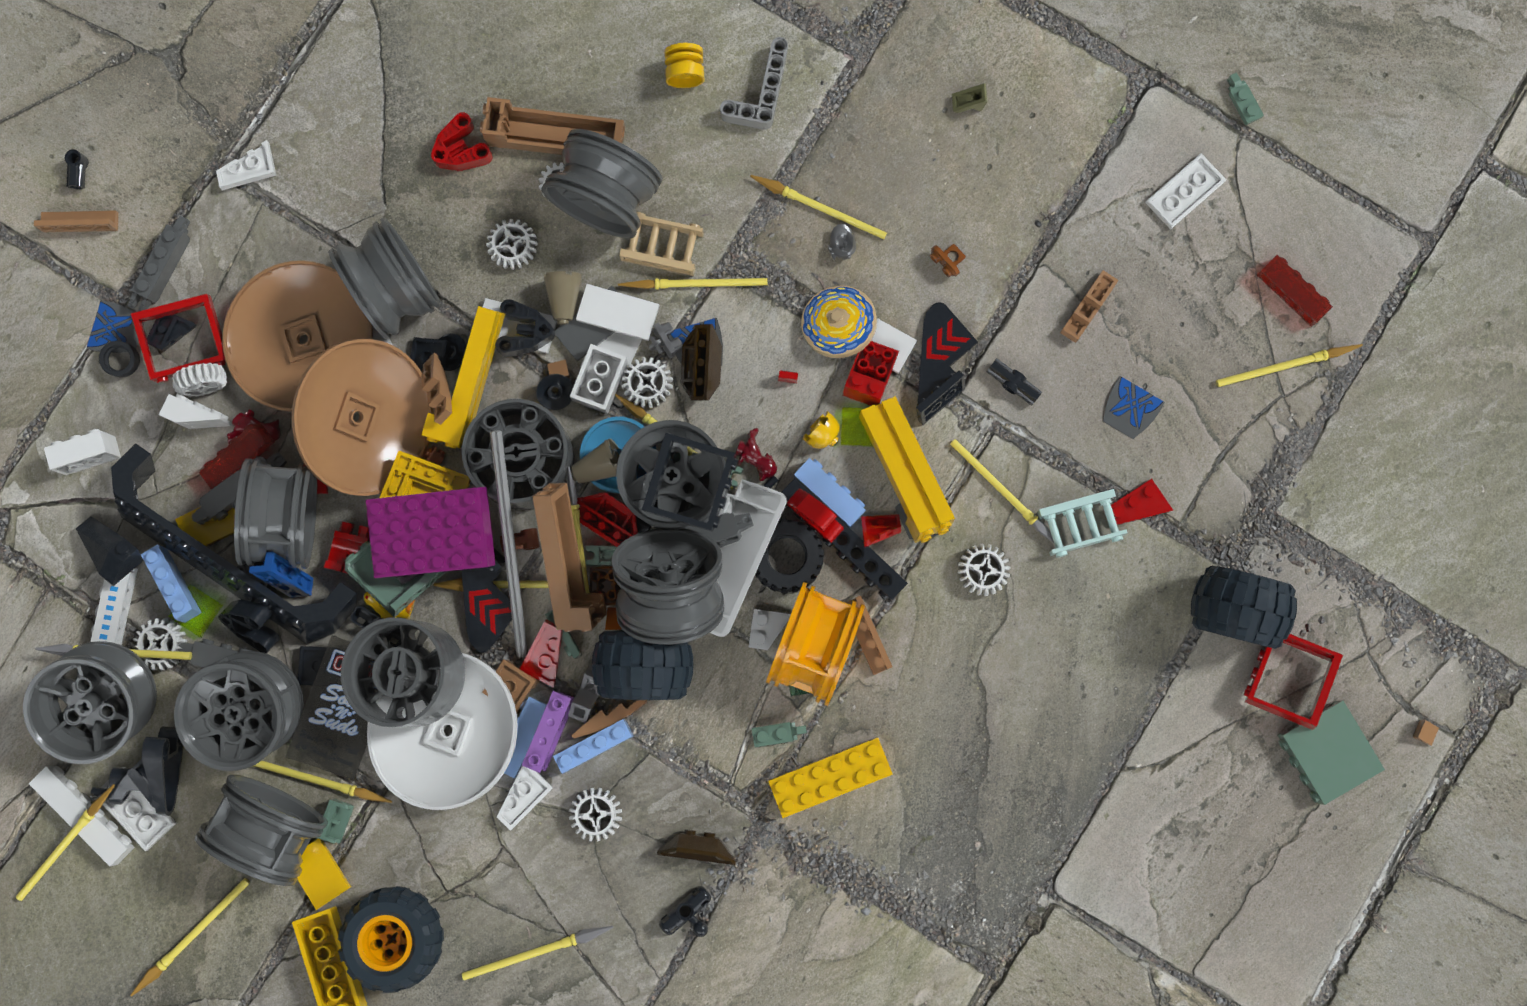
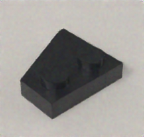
(168, 331)

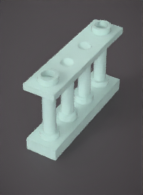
(1086, 504)

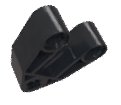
(524, 345)
(246, 622)

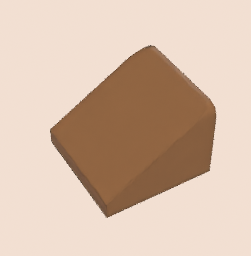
(559, 367)
(1425, 732)

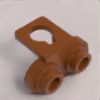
(949, 267)

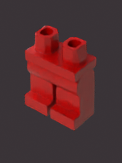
(345, 544)

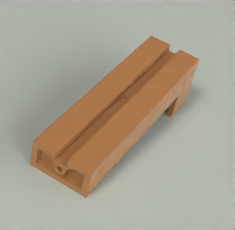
(539, 129)
(570, 603)

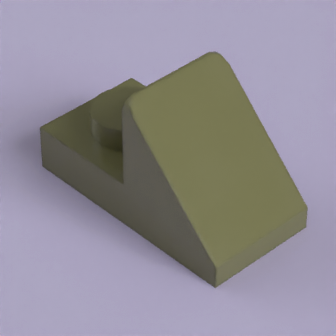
(970, 98)

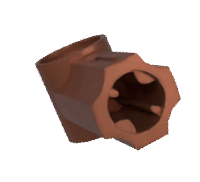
(525, 539)

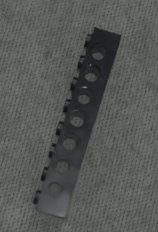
(896, 582)

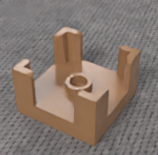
(517, 681)

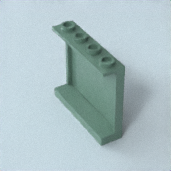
(386, 590)
(1332, 755)

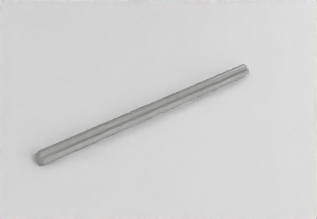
(508, 543)

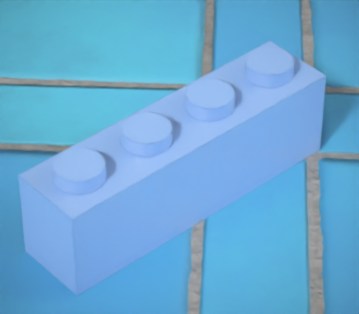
(829, 492)
(171, 583)
(527, 725)
(593, 746)

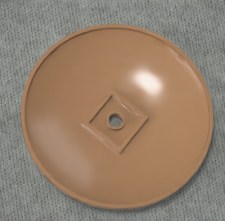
(271, 317)
(392, 410)

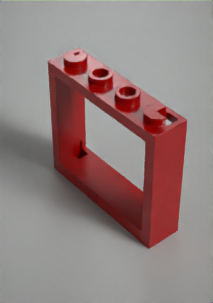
(173, 308)
(1334, 662)

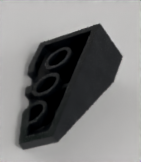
(109, 551)

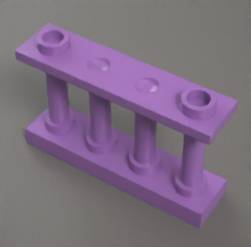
(548, 732)

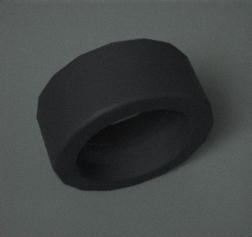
(104, 359)

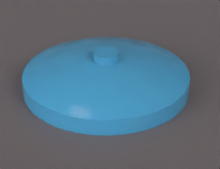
(618, 429)

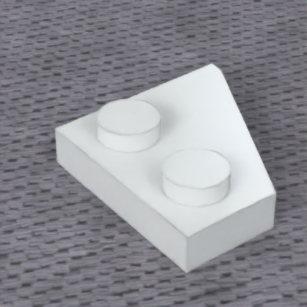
(766, 627)

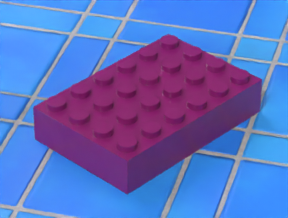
(430, 532)

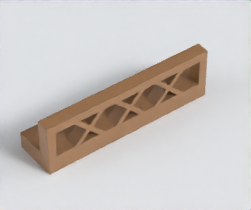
(77, 221)
(870, 642)

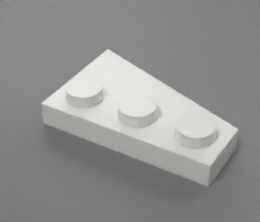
(253, 167)
(523, 796)

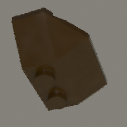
(701, 363)
(698, 847)

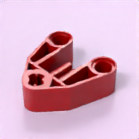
(453, 148)
(816, 514)

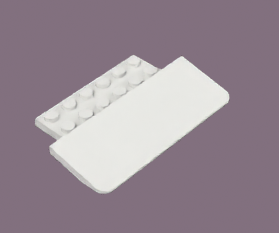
(743, 557)

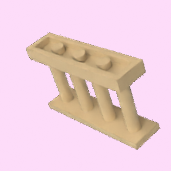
(667, 261)

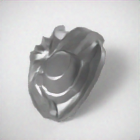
(842, 242)

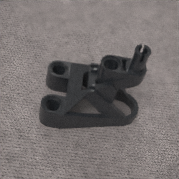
(150, 775)

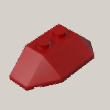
(607, 517)

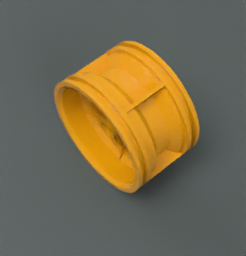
(815, 643)

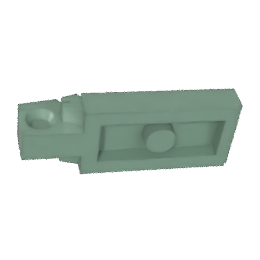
(1244, 100)
(571, 647)
(776, 734)

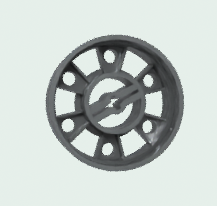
(529, 453)
(402, 673)

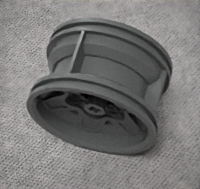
(275, 513)
(217, 741)
(260, 830)

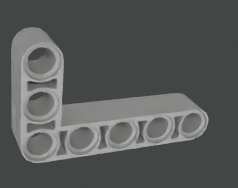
(767, 91)

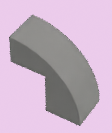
(585, 698)

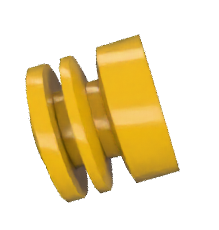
(684, 65)

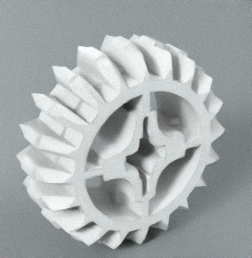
(504, 246)
(652, 377)
(199, 379)
(991, 571)
(148, 634)
(587, 815)

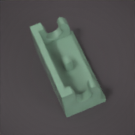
(338, 817)

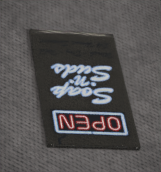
(329, 729)

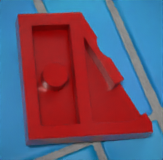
(879, 528)

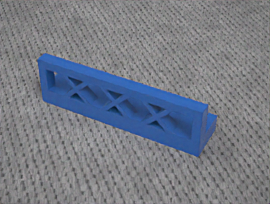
(283, 576)

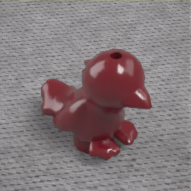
(242, 420)
(751, 454)

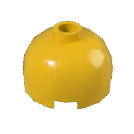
(823, 432)

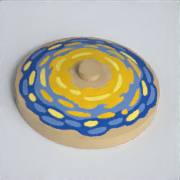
(839, 321)

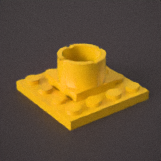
(417, 476)

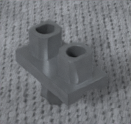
(661, 332)

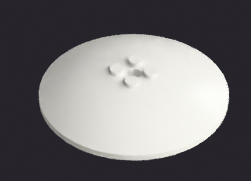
(454, 769)

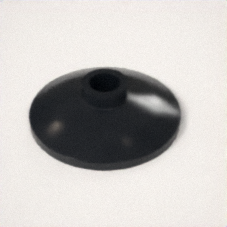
(457, 345)
(558, 399)

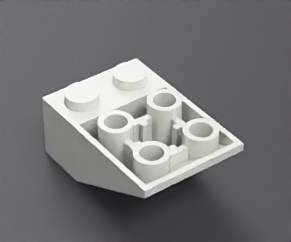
(191, 413)

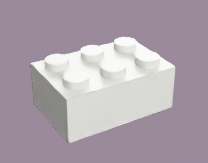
(599, 378)
(82, 452)

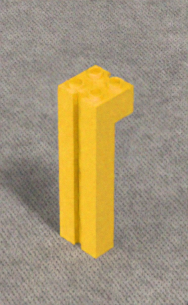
(470, 380)
(907, 470)

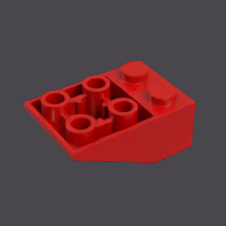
(870, 374)

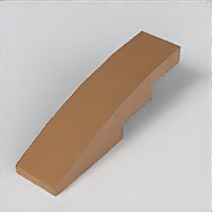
(1089, 306)
(436, 384)
(602, 720)

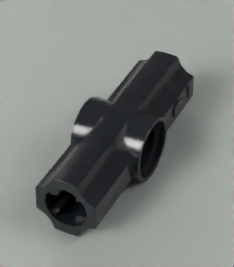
(1014, 382)

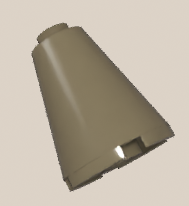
(562, 294)
(597, 464)

